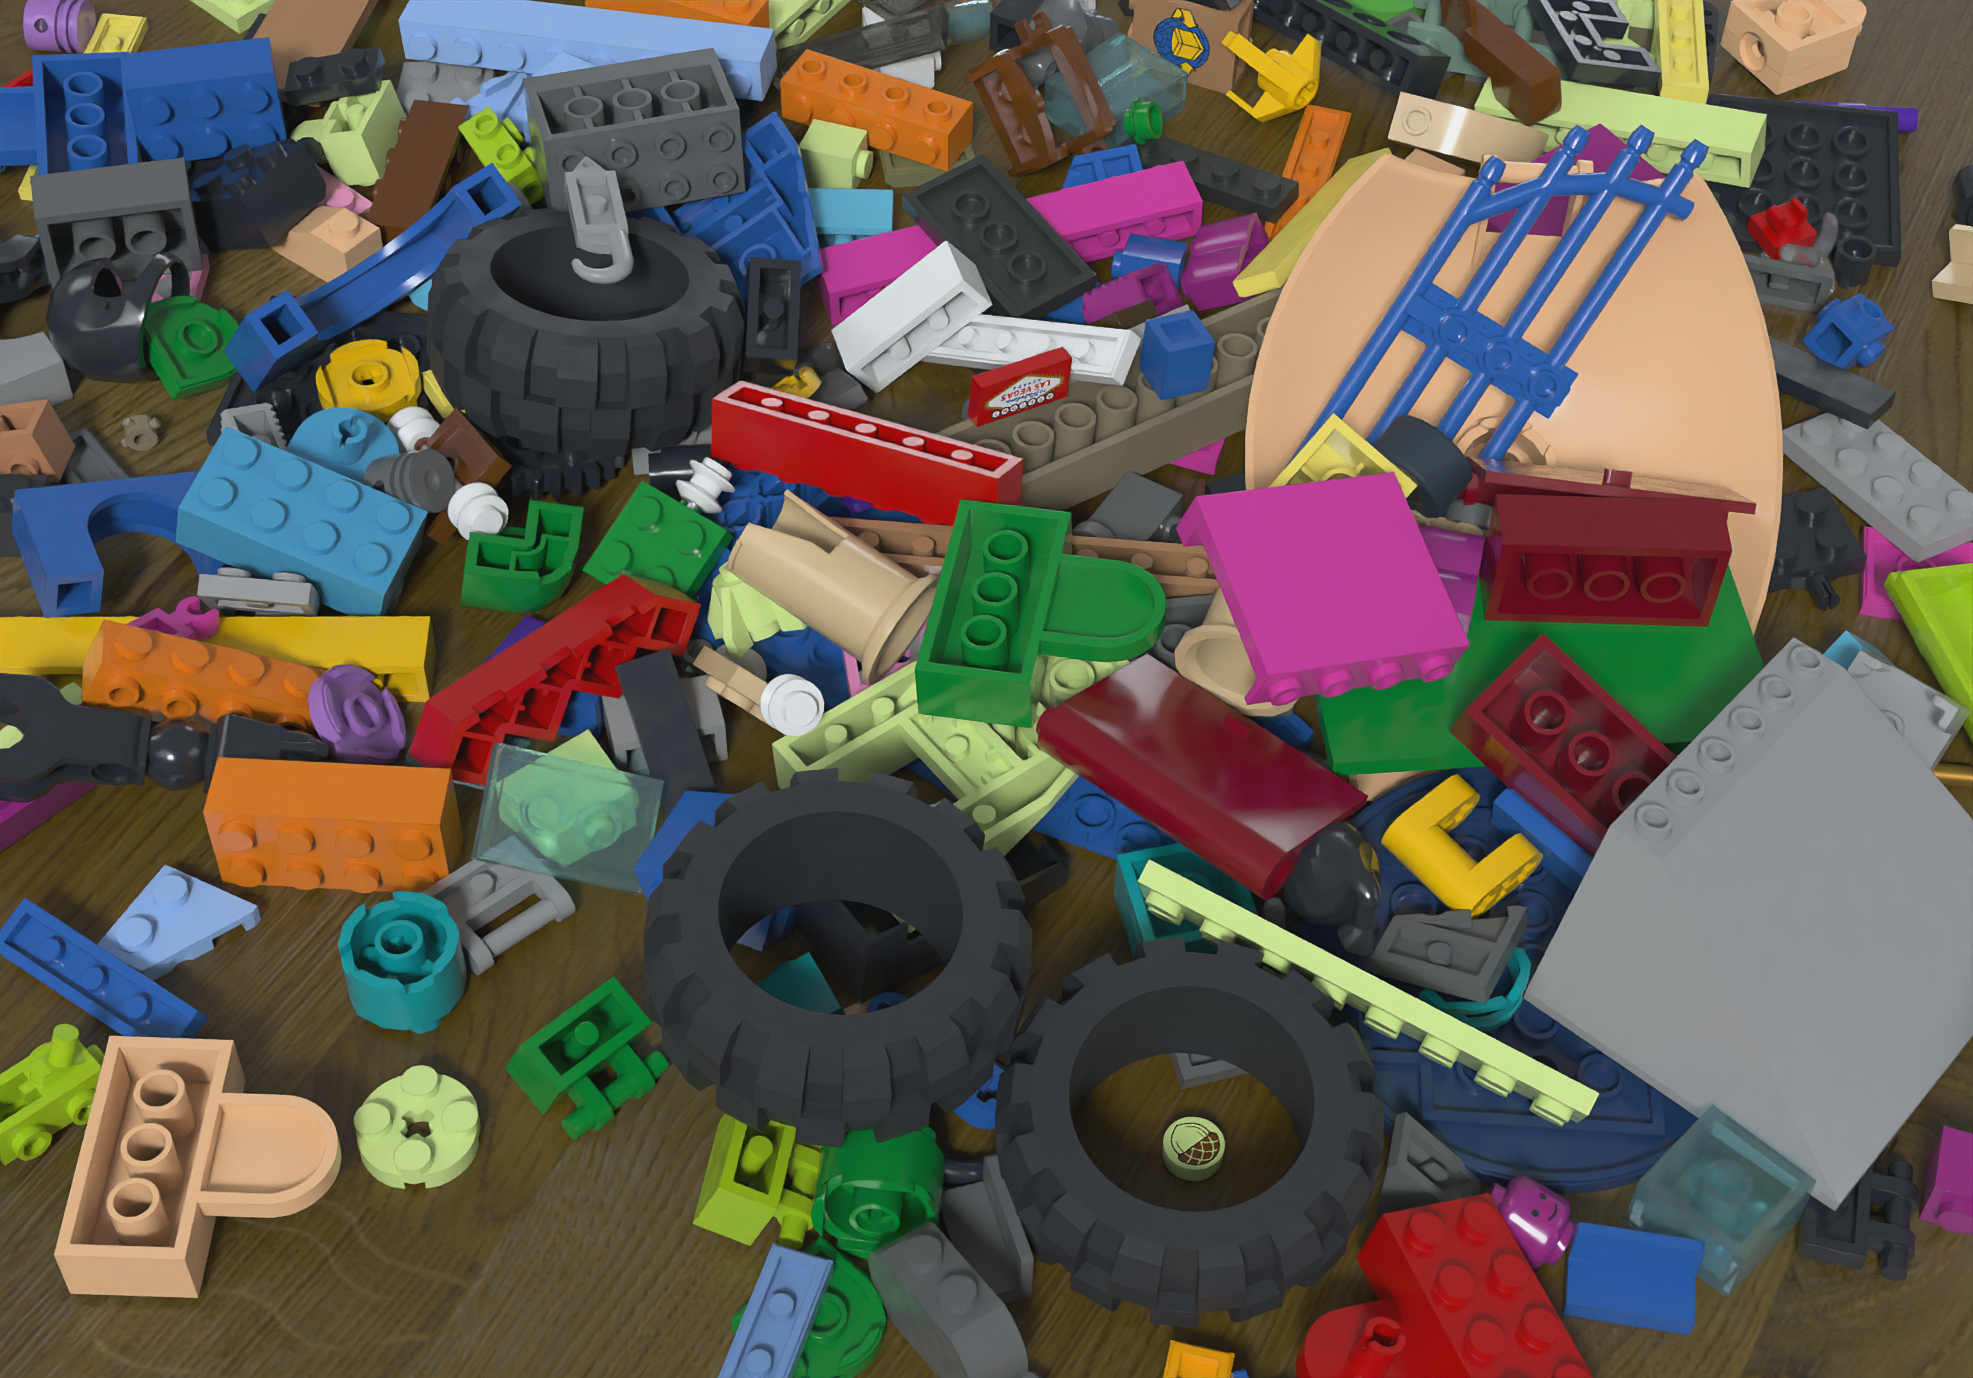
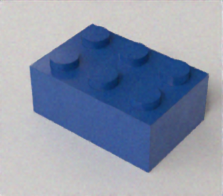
(204, 99)

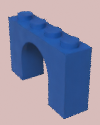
(63, 522)

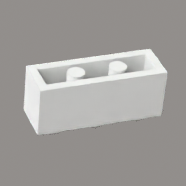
(911, 317)

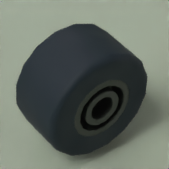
(1427, 460)

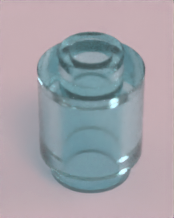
(968, 20)

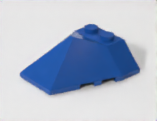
(763, 222)

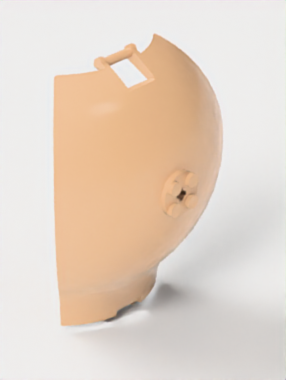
(1667, 378)

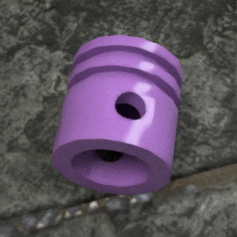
(63, 25)

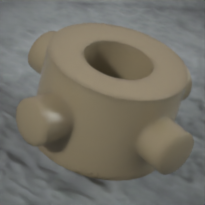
(140, 432)

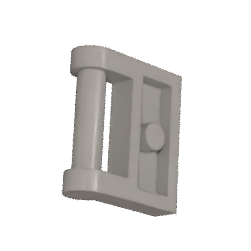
(485, 891)

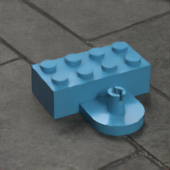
(307, 510)

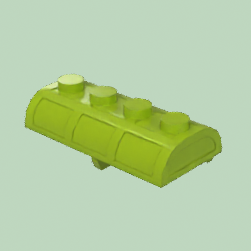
(1939, 616)

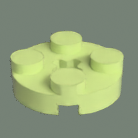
(411, 1099)

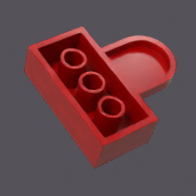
(1447, 1305)

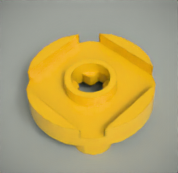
(393, 372)

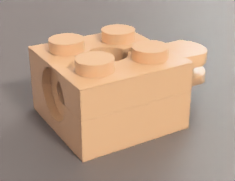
(1792, 39)

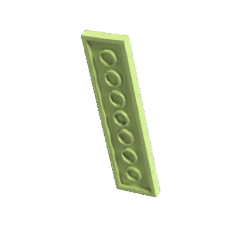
(1386, 1007)

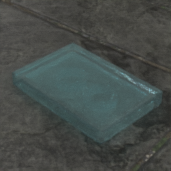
(566, 818)

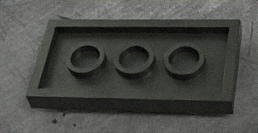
(1013, 247)

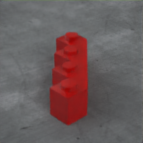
(532, 680)

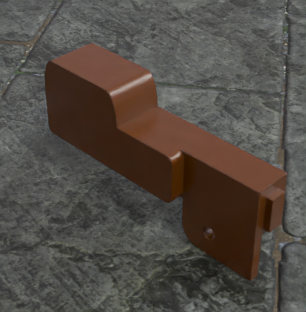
(1518, 72)

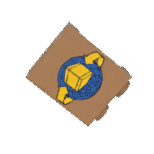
(1192, 38)

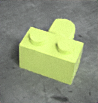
(357, 134)

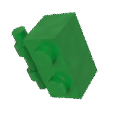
(577, 1048)

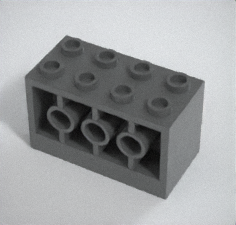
(653, 120)

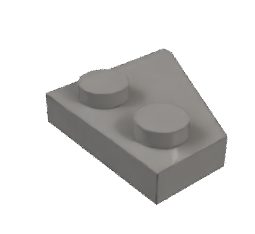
(280, 597)

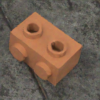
(33, 440)

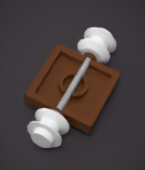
(475, 465)

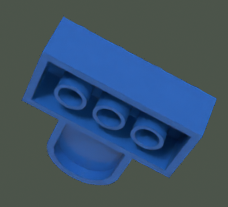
(70, 116)

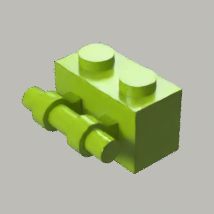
(747, 1183)

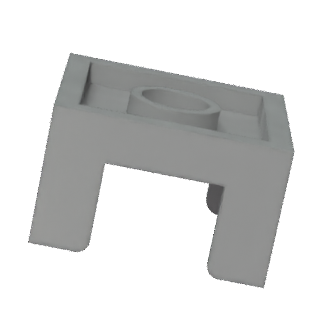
(1915, 709)

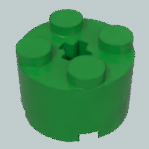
(879, 1190)

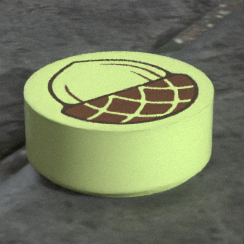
(1193, 1148)

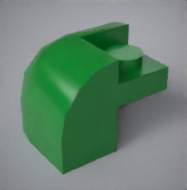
(522, 566)

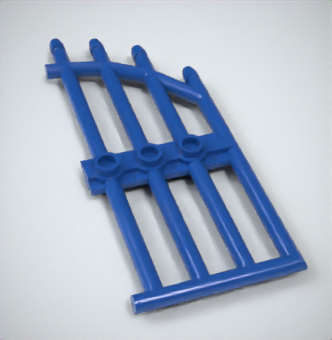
(1496, 351)

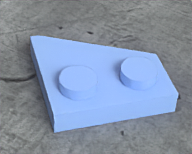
(175, 922)

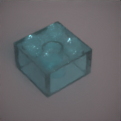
(1725, 1191)

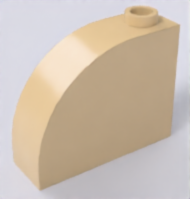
(1462, 132)

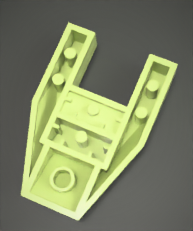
(988, 766)

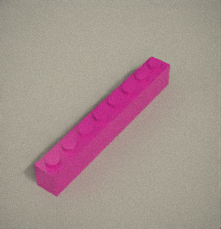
(1088, 217)

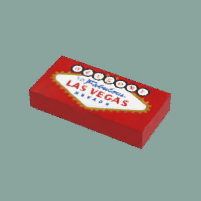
(1019, 386)

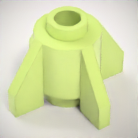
(744, 615)

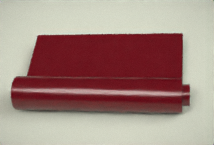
(1197, 771)

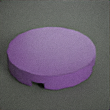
(356, 717)

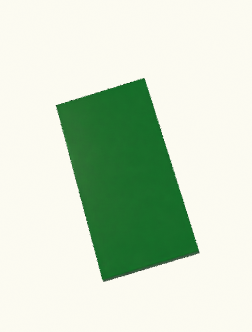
(1662, 675)

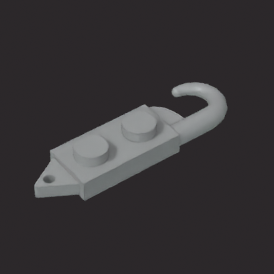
(598, 221)

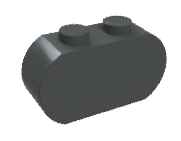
(946, 1308)

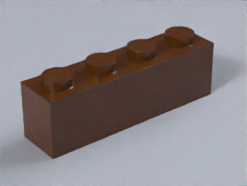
(420, 167)

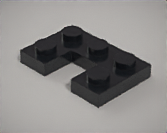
(1576, 37)

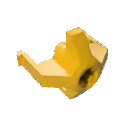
(1284, 77)

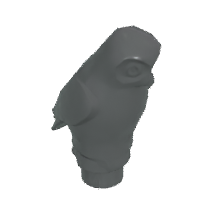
(1089, 29)

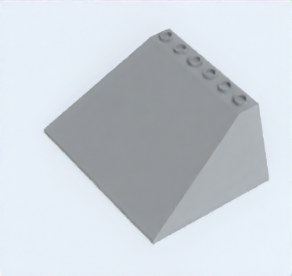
(1781, 925)

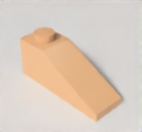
(329, 241)

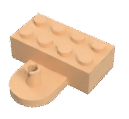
(171, 1152)

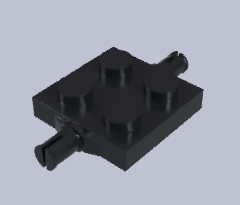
(1814, 547)

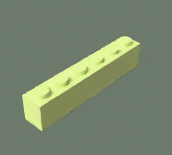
(1731, 134)

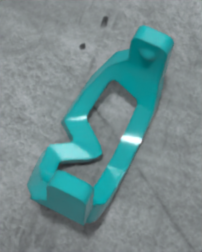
(1520, 971)

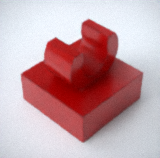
(1782, 226)

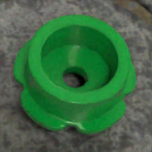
(1143, 121)

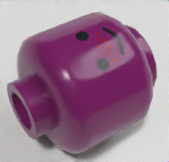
(1535, 1218)

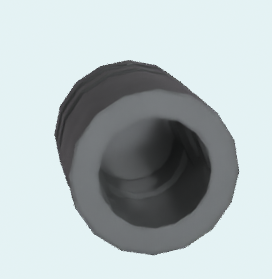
(415, 477)

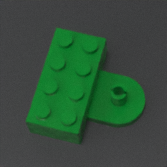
(1014, 600)

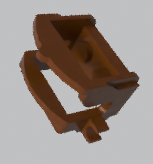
(1020, 111)

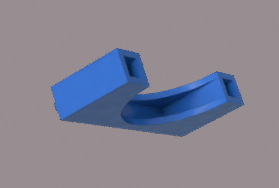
(296, 328)

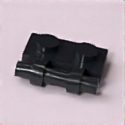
(1847, 1233)

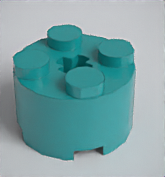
(403, 962)

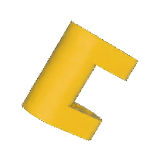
(1424, 847)

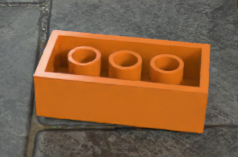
(333, 825)

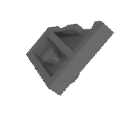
(1450, 951)

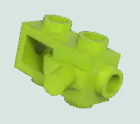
(498, 144)
(47, 1093)

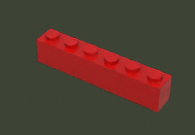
(858, 454)

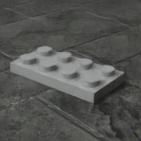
(1884, 483)

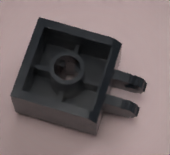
(258, 194)

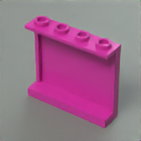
(1327, 586)

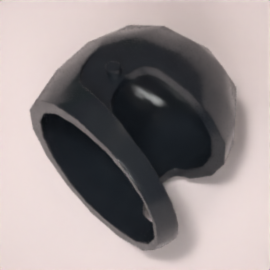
(99, 326)

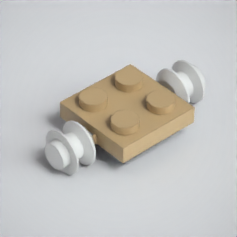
(783, 703)

